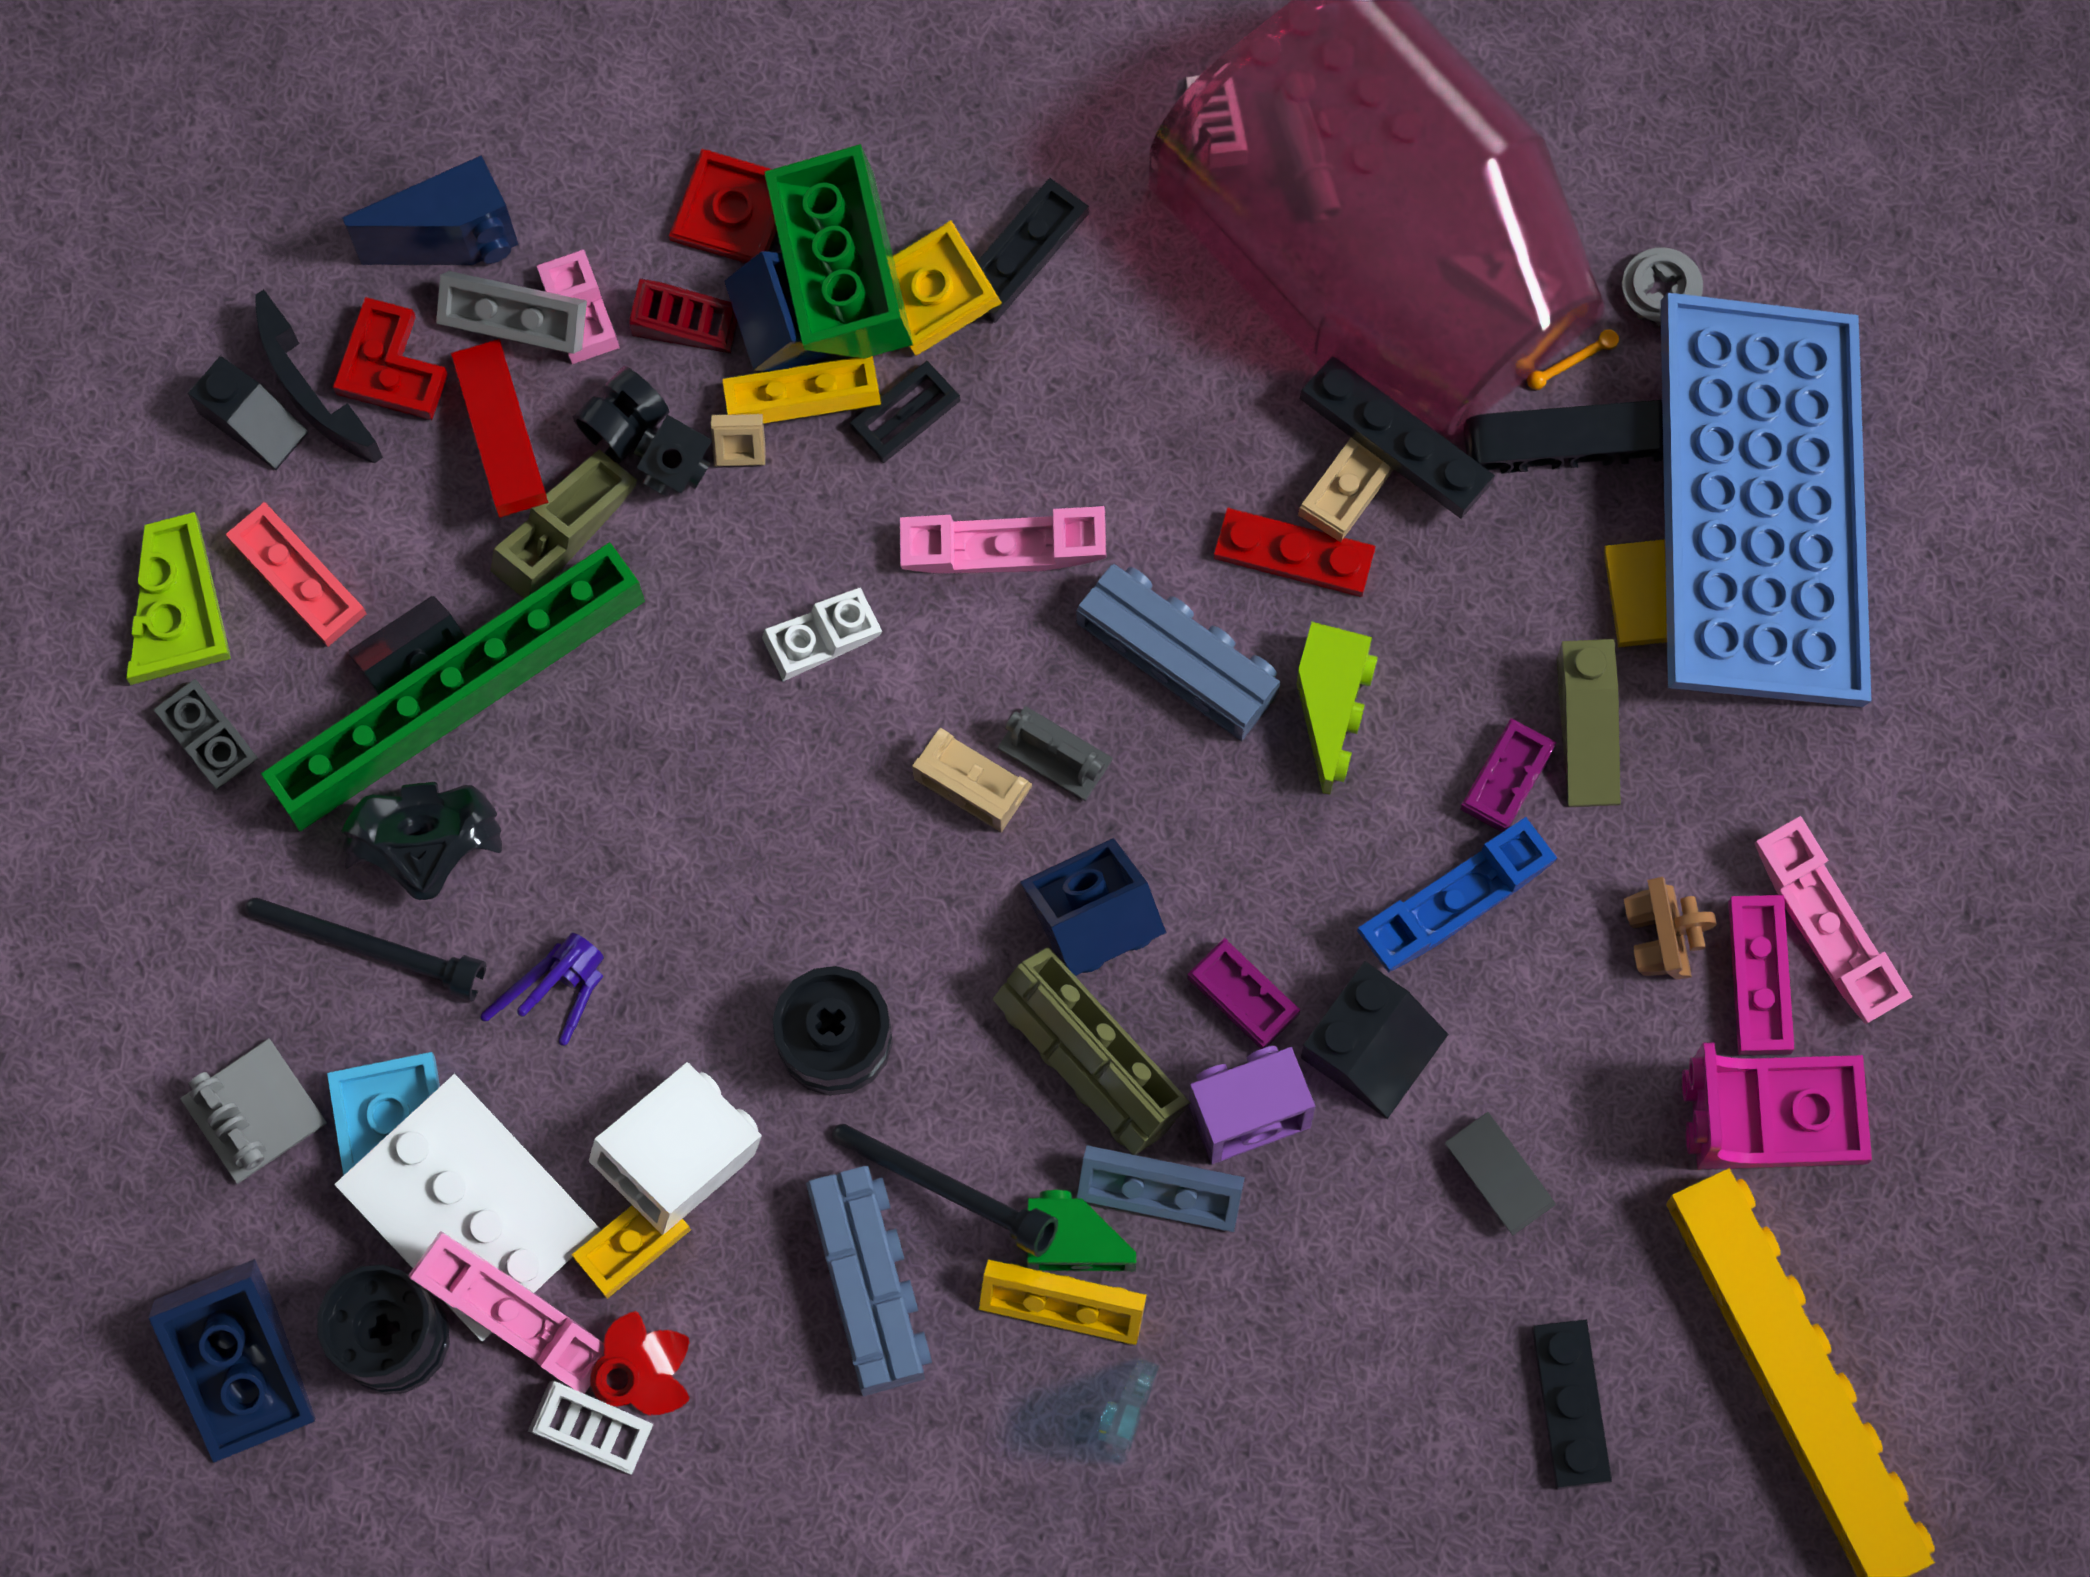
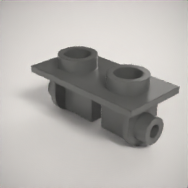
(1054, 752)

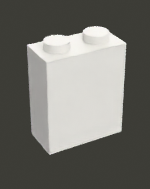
(675, 1147)

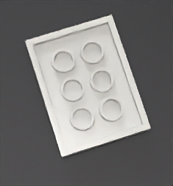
(470, 1178)

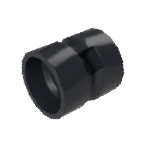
(604, 420)

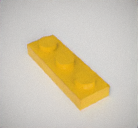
(804, 390)
(1062, 1302)

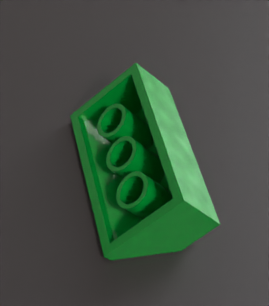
(838, 255)

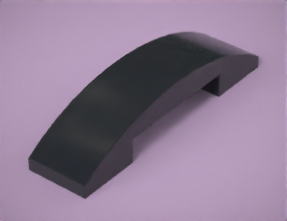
(341, 426)

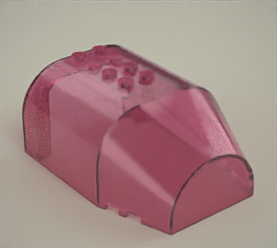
(1380, 205)

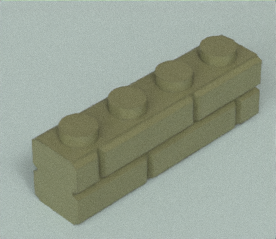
(1090, 1051)

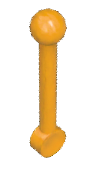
(1607, 340)

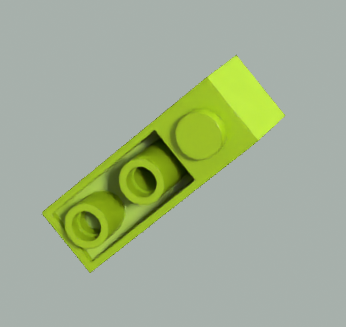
(1327, 686)

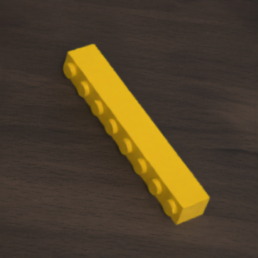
(1799, 1380)

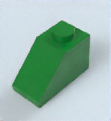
(1081, 1239)

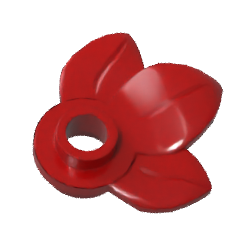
(649, 1363)

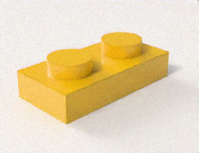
(625, 1249)

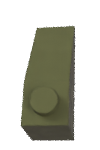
(1590, 721)

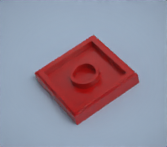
(726, 209)

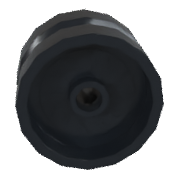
(825, 1001)

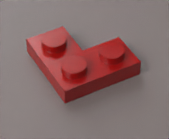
(379, 372)

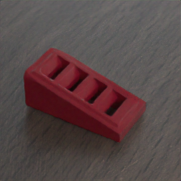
(662, 330)

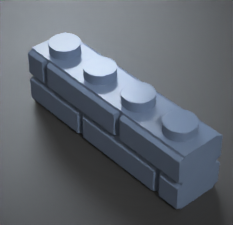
(1179, 651)
(866, 1280)

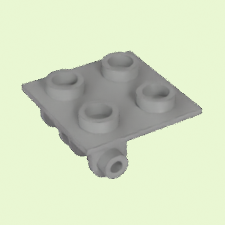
(252, 1110)

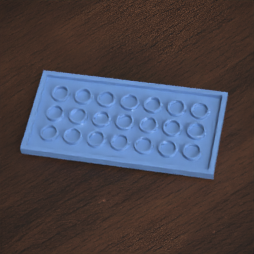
(1764, 501)

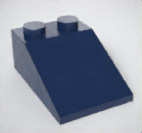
(436, 222)
(232, 1360)

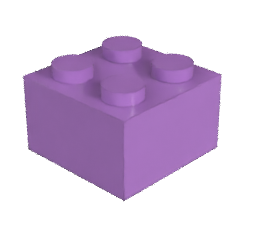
(1250, 1103)

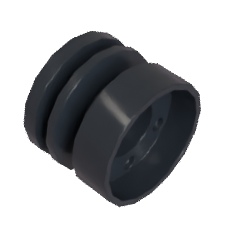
(358, 1314)

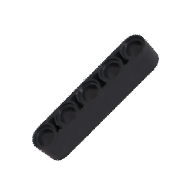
(1579, 433)

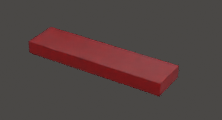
(499, 428)

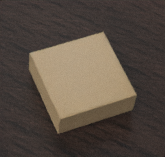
(738, 440)

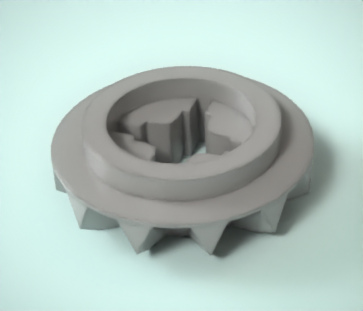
(1669, 266)

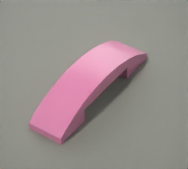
(1003, 545)
(1828, 923)
(509, 1310)

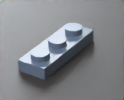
(1160, 1188)

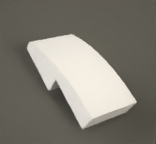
(822, 635)

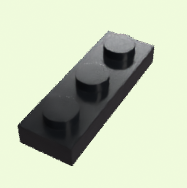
(1030, 242)
(1571, 1404)

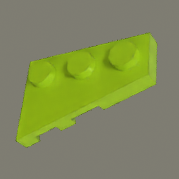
(177, 606)

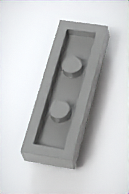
(511, 312)

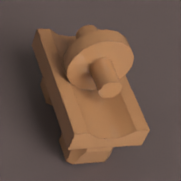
(1660, 907)

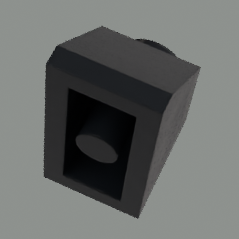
(246, 412)

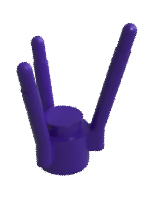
(569, 963)

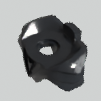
(421, 833)

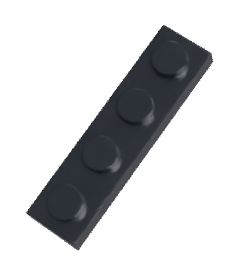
(1397, 437)

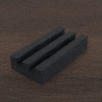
(903, 388)

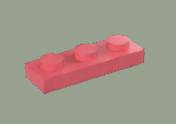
(296, 574)

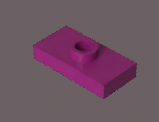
(1508, 775)
(1243, 994)

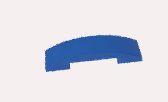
(1458, 897)

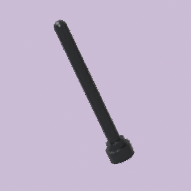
(455, 974)
(1031, 1229)

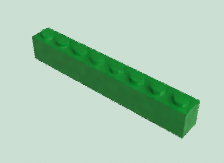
(454, 686)

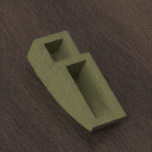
(561, 527)

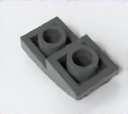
(205, 734)
(1500, 1173)

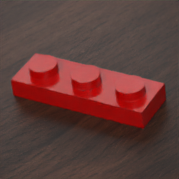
(1294, 552)

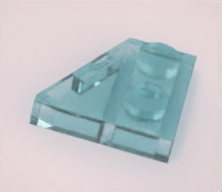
(1123, 1418)

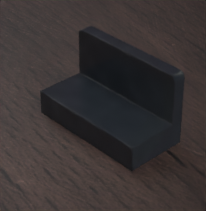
(406, 644)

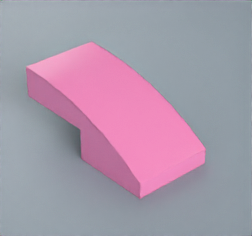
(574, 278)

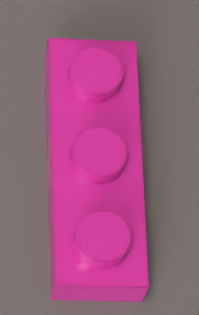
(1761, 975)

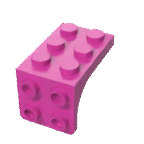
(1776, 1111)

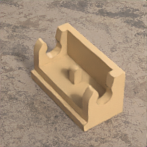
(970, 780)

